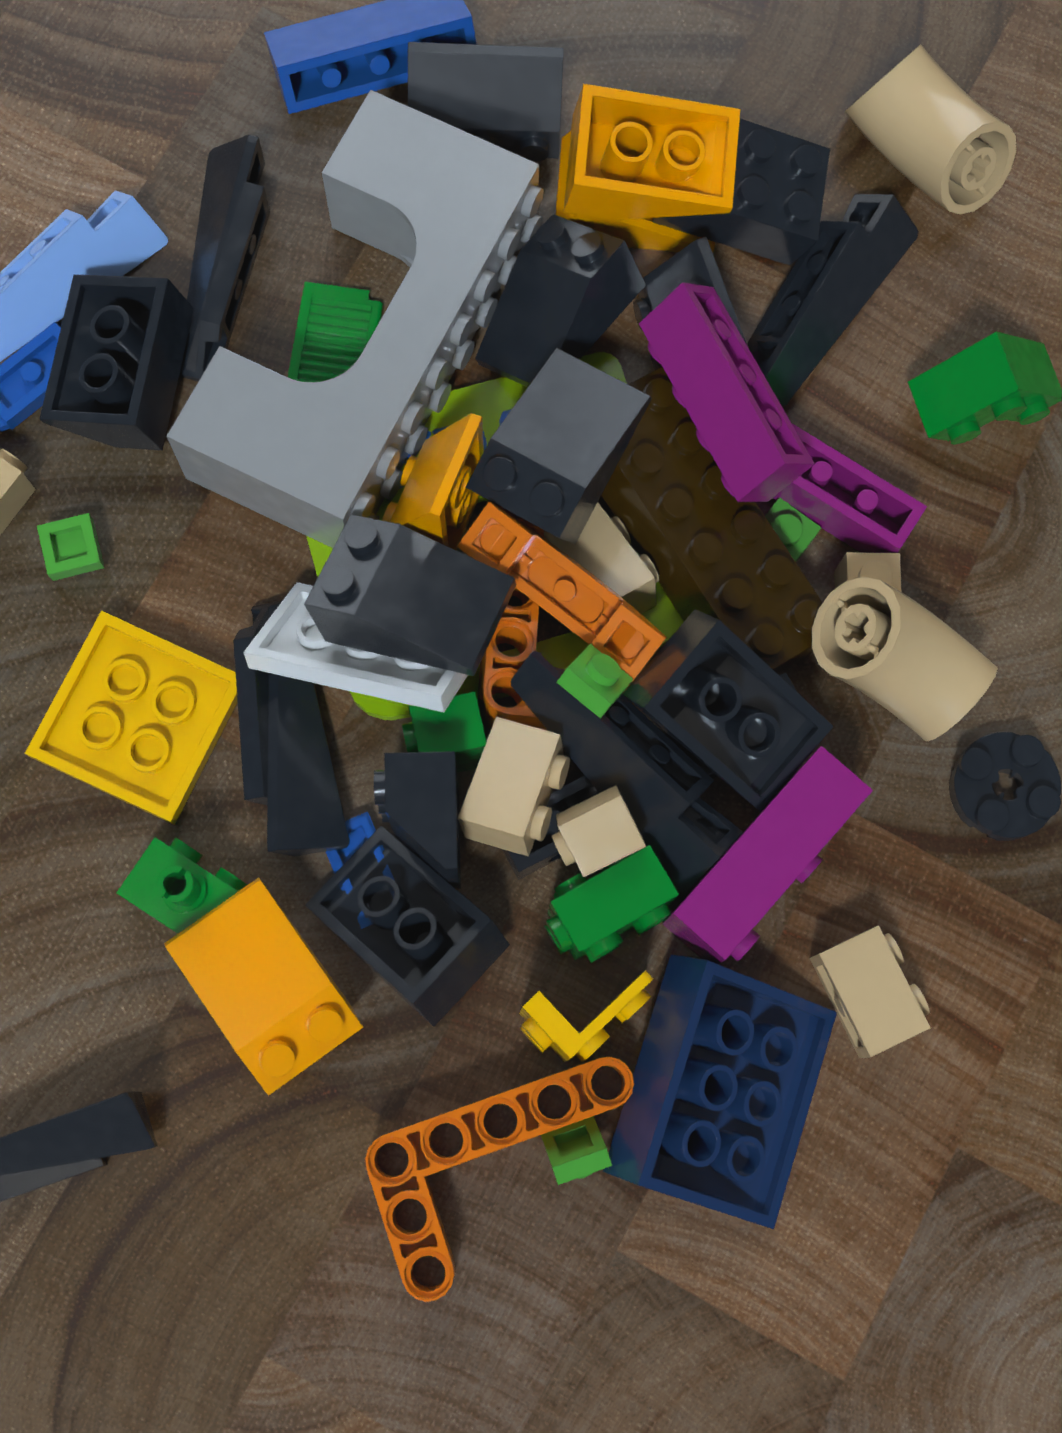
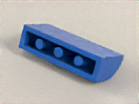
(360, 48)

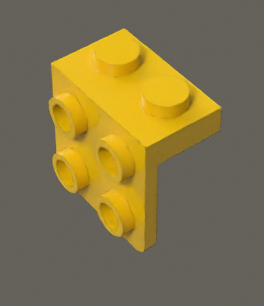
(548, 1027)

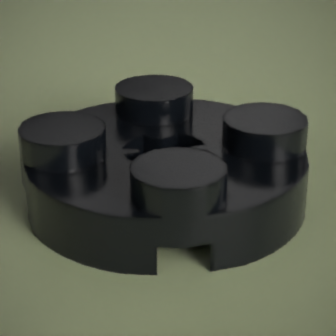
(1031, 768)

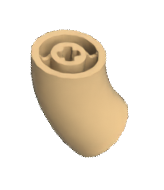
(936, 134)
(899, 655)

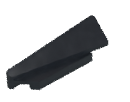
(225, 249)
(829, 289)
(286, 755)
(645, 764)
(73, 1143)

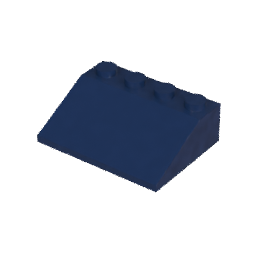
(721, 1090)

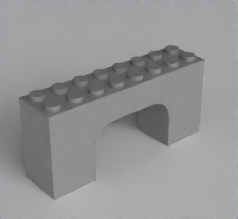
(339, 444)

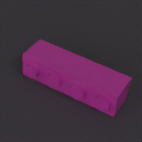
(725, 394)
(851, 501)

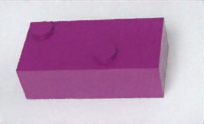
(767, 859)

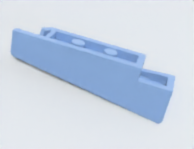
(40, 277)

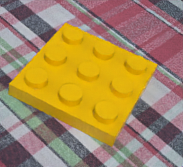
(136, 717)

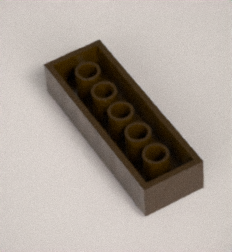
(703, 541)

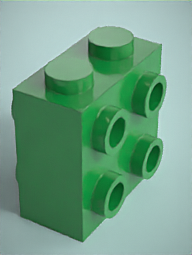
(595, 911)

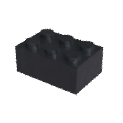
(774, 197)

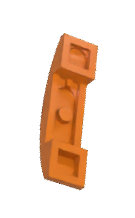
(563, 588)

